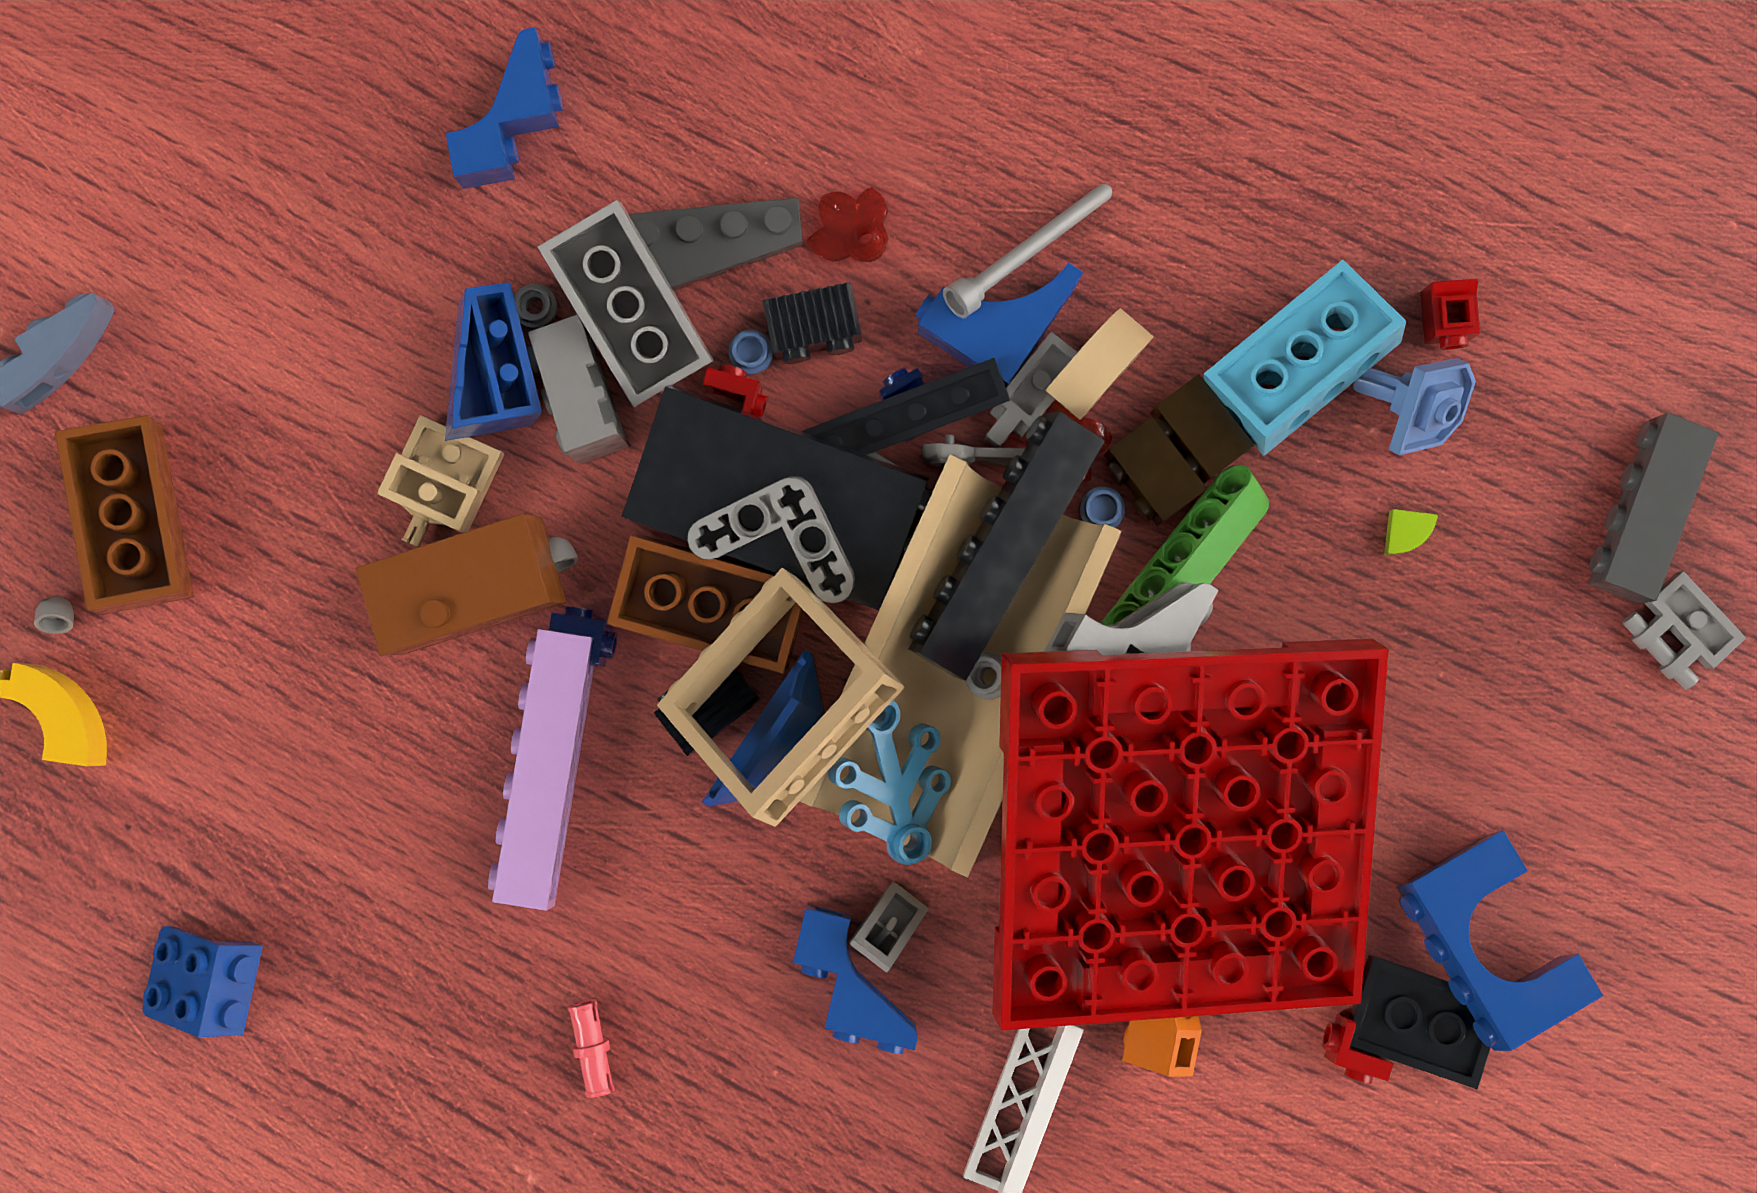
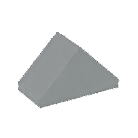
(888, 926)

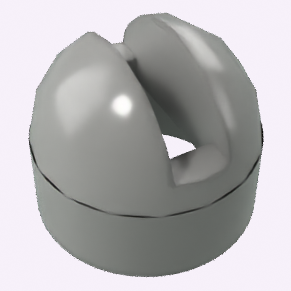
(562, 553)
(54, 615)

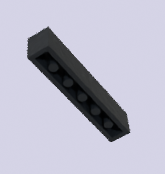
(1005, 544)

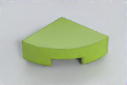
(1407, 530)

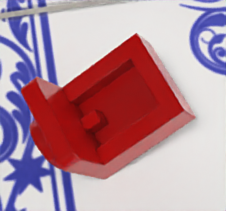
(733, 384)
(1358, 1063)

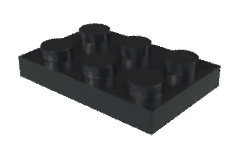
(1417, 1023)

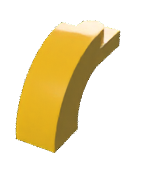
(64, 710)

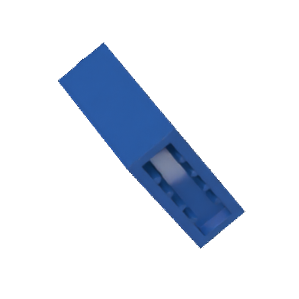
(997, 329)

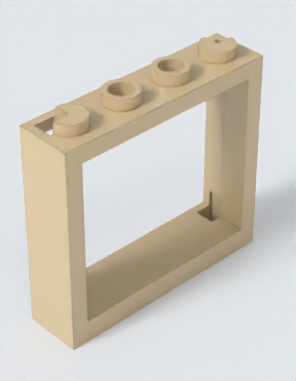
(823, 742)

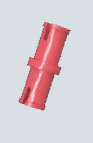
(591, 1048)

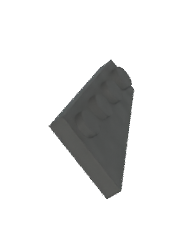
(717, 238)

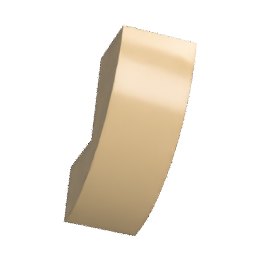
(1099, 363)

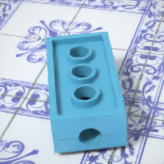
(1305, 329)

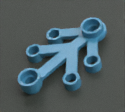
(895, 788)

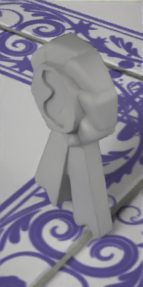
(938, 453)

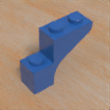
(522, 105)
(856, 1004)

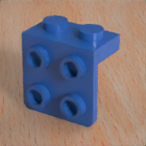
(201, 983)

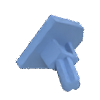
(1428, 401)

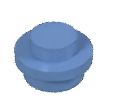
(750, 351)
(1102, 506)

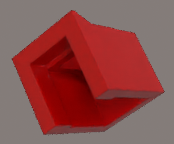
(1434, 313)

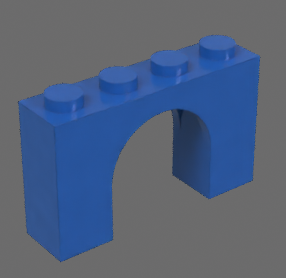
(1443, 905)

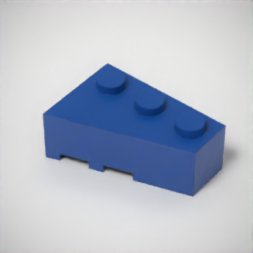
(490, 367)

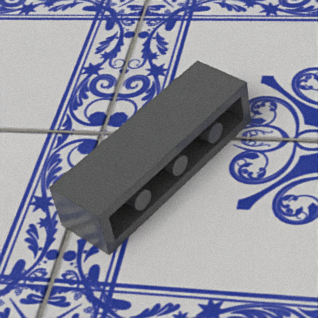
(1652, 508)

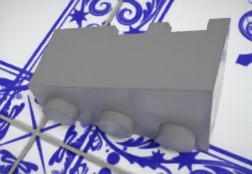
(576, 391)

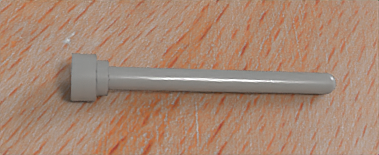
(966, 294)

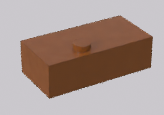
(124, 515)
(460, 585)
(692, 600)

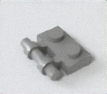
(1693, 621)

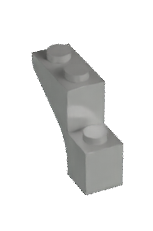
(1157, 627)

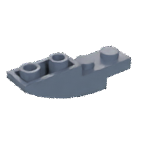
(52, 351)

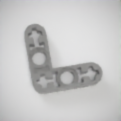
(777, 516)

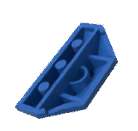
(777, 730)

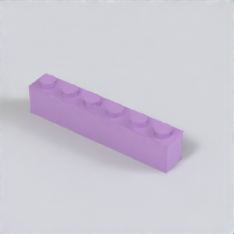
(543, 771)

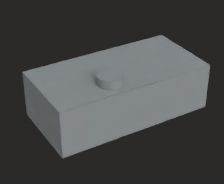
(625, 303)

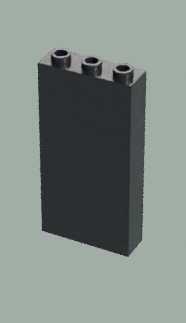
(716, 454)

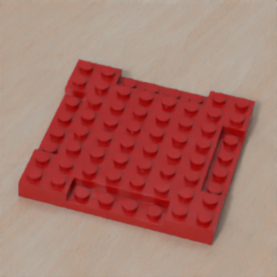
(1186, 831)

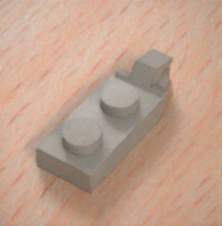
(1028, 390)

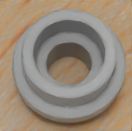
(531, 293)
(975, 679)

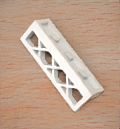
(1036, 1116)

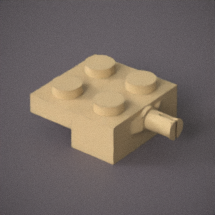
(439, 479)

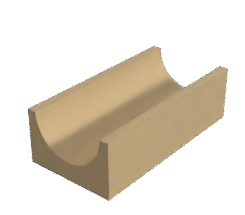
(968, 725)

